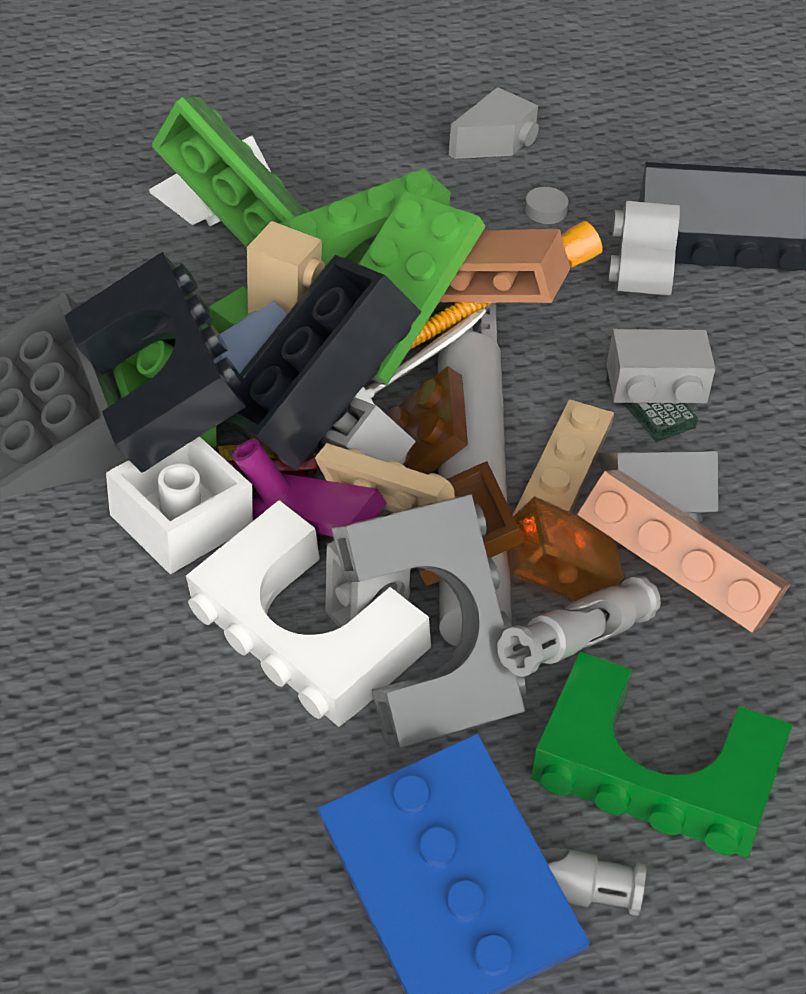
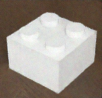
(181, 504)

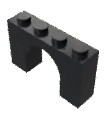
(194, 385)

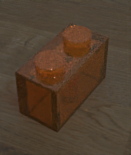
(563, 552)

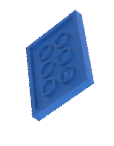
(452, 876)

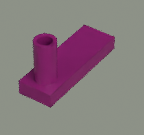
(316, 501)

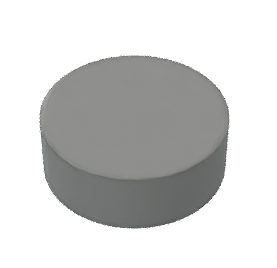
(546, 205)

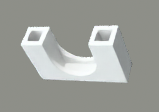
(329, 669)

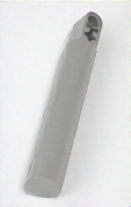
(480, 364)

